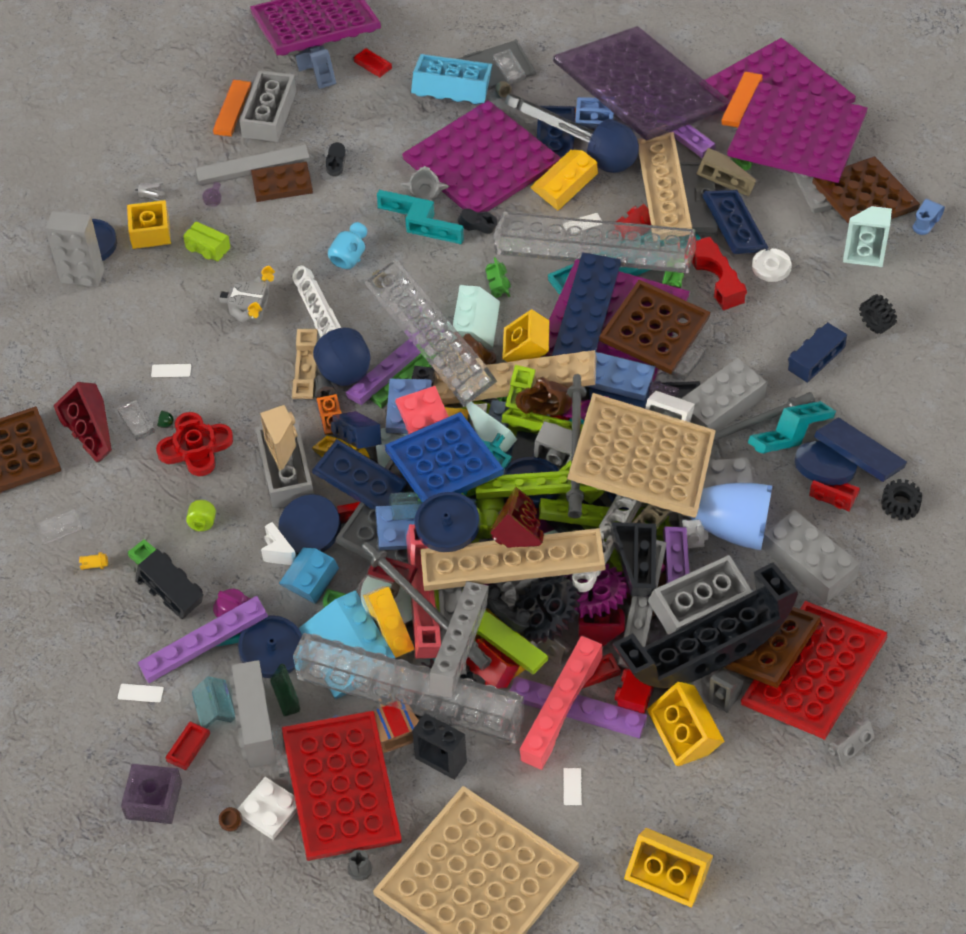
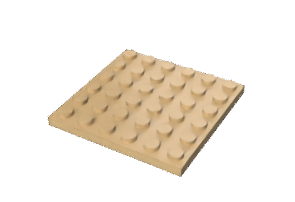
(642, 455)
(475, 872)

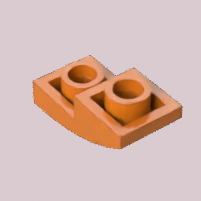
(327, 407)

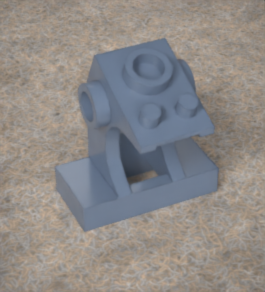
(318, 59)

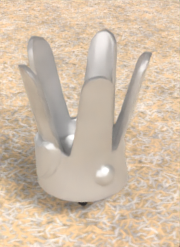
(145, 192)

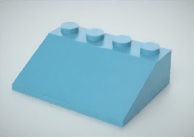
(451, 79)
(350, 624)

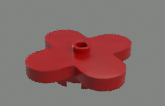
(194, 443)

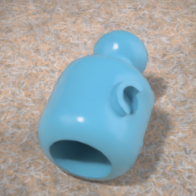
(348, 246)

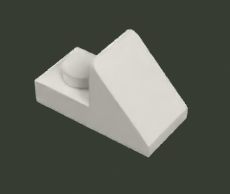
(278, 548)

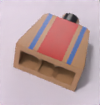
(394, 727)

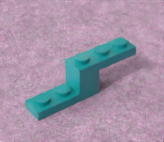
(420, 216)
(791, 427)

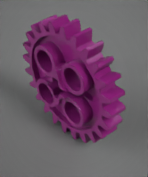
(607, 592)

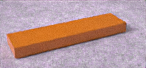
(741, 99)
(232, 108)

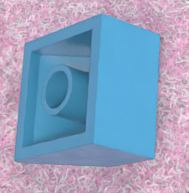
(310, 574)

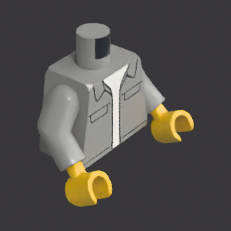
(249, 298)

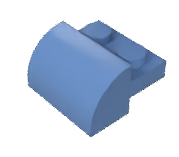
(591, 112)

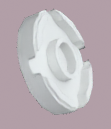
(771, 265)

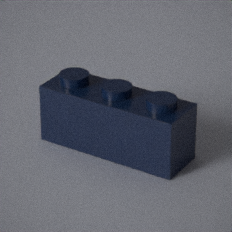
(817, 352)
(356, 429)

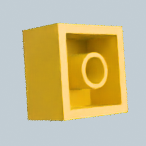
(148, 224)
(526, 337)

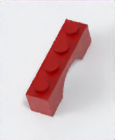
(728, 290)

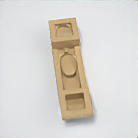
(305, 364)

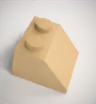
(279, 433)

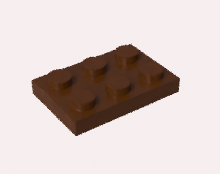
(281, 181)

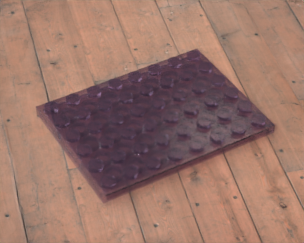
(642, 82)

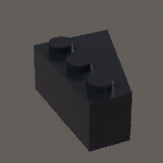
(637, 555)
(169, 583)

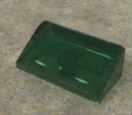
(285, 691)

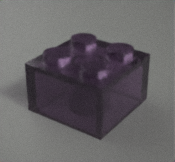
(151, 793)

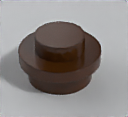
(230, 819)

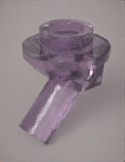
(212, 196)
(658, 386)

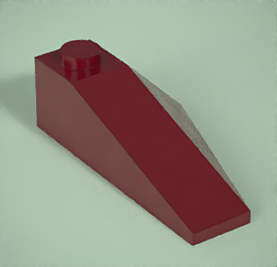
(85, 415)
(517, 522)
(602, 628)

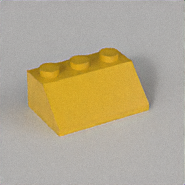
(566, 178)
(685, 724)
(668, 867)

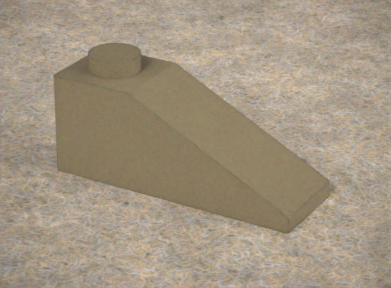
(725, 172)

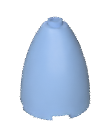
(736, 512)

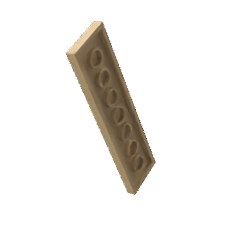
(664, 182)
(554, 368)
(496, 563)

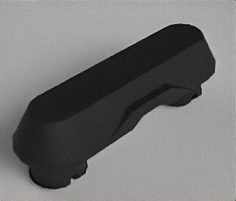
(515, 620)

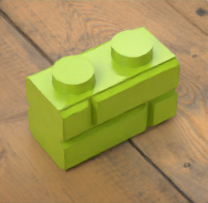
(206, 241)

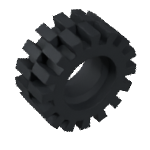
(878, 314)
(901, 509)

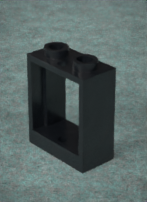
(432, 743)

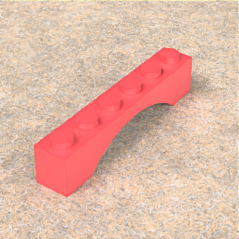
(425, 629)
(550, 719)

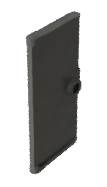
(486, 56)
(695, 186)

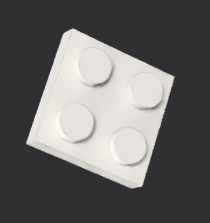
(268, 808)

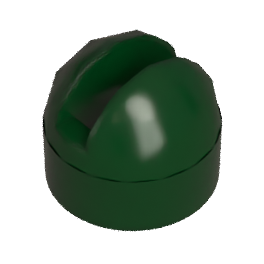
(165, 419)

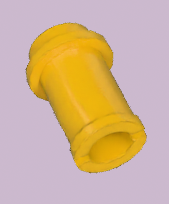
(94, 561)

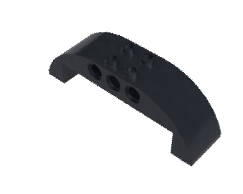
(715, 638)

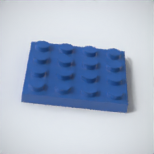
(444, 458)

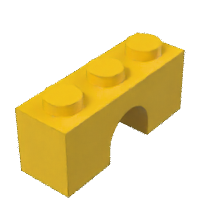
(385, 611)

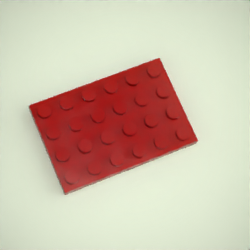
(821, 676)
(340, 785)

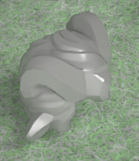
(424, 184)

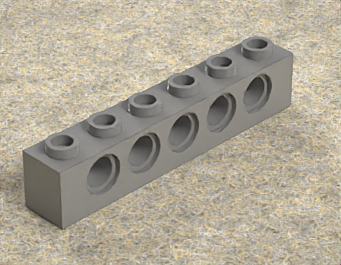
(458, 640)

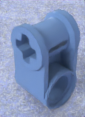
(927, 216)

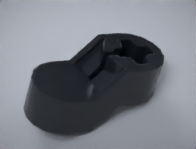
(335, 159)
(480, 221)

